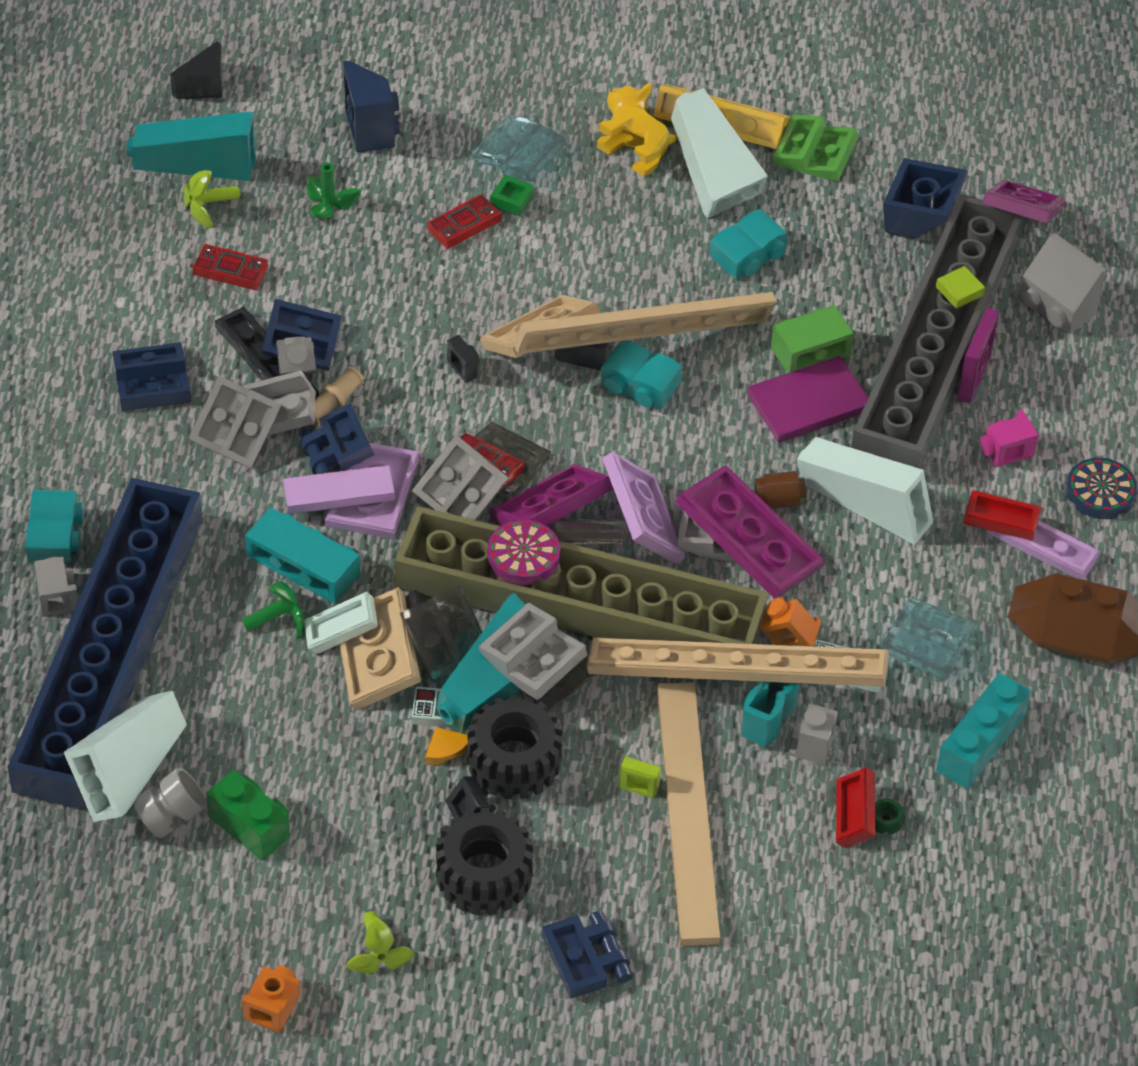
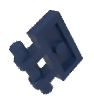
(346, 439)
(576, 959)

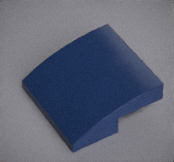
(295, 320)
(151, 376)

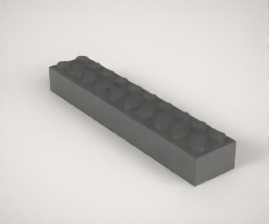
(935, 336)

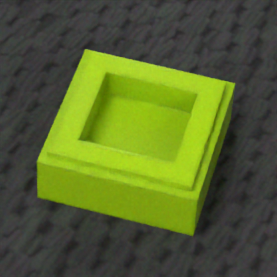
(960, 287)
(639, 777)

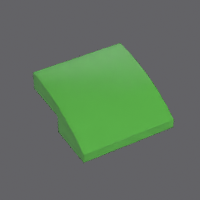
(815, 148)

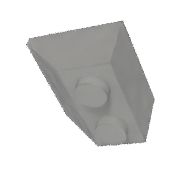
(1063, 284)

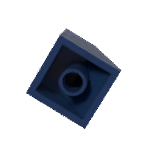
(369, 108)
(921, 197)

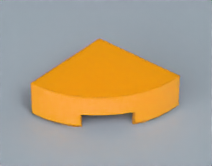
(445, 746)

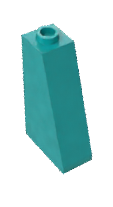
(197, 144)
(475, 678)

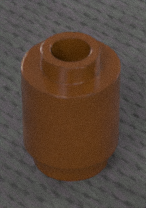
(781, 489)

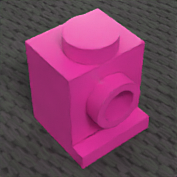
(1010, 440)

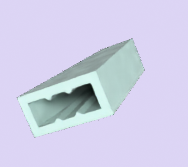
(715, 154)
(870, 486)
(124, 754)

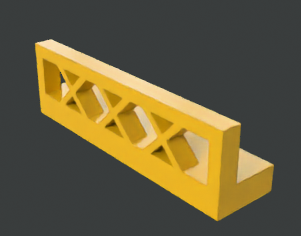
(749, 122)

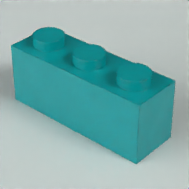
(303, 555)
(983, 730)

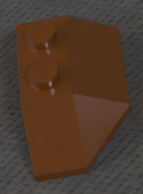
(1077, 618)

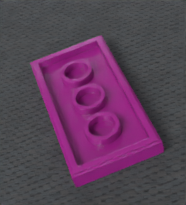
(750, 531)

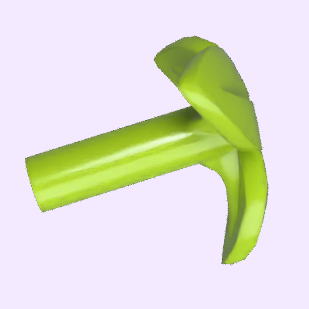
(197, 195)
(379, 941)

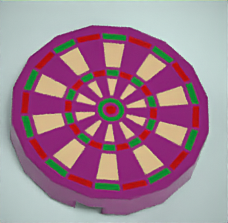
(523, 551)

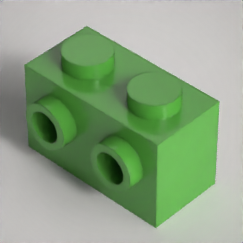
(811, 338)

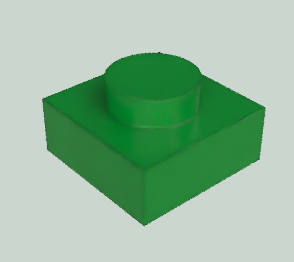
(512, 195)

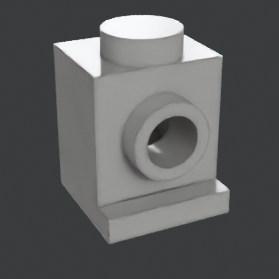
(296, 355)
(55, 586)
(814, 734)

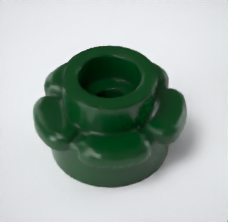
(893, 811)

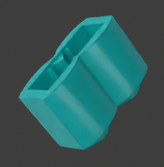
(748, 244)
(641, 374)
(54, 525)
(765, 710)

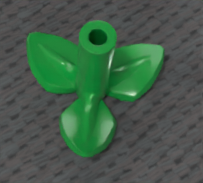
(324, 191)
(287, 604)

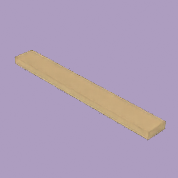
(644, 322)
(738, 662)
(688, 815)

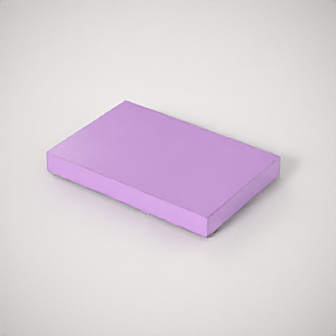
(643, 507)
(380, 518)

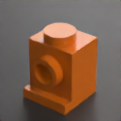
(789, 619)
(274, 1007)

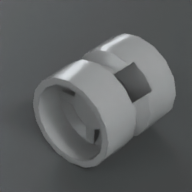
(174, 799)

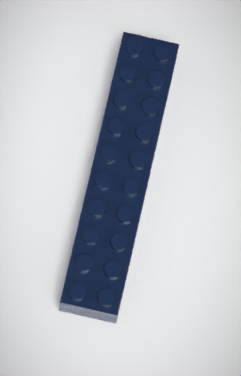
(106, 635)

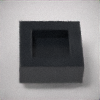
(462, 358)

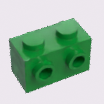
(248, 814)

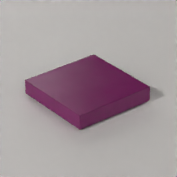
(978, 355)

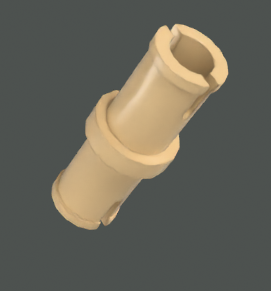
(334, 395)

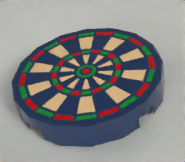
(1101, 488)

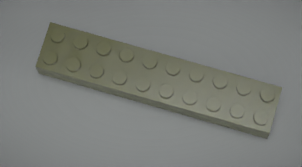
(587, 592)

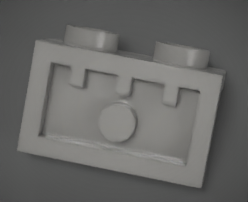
(296, 397)

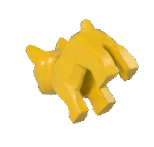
(634, 128)

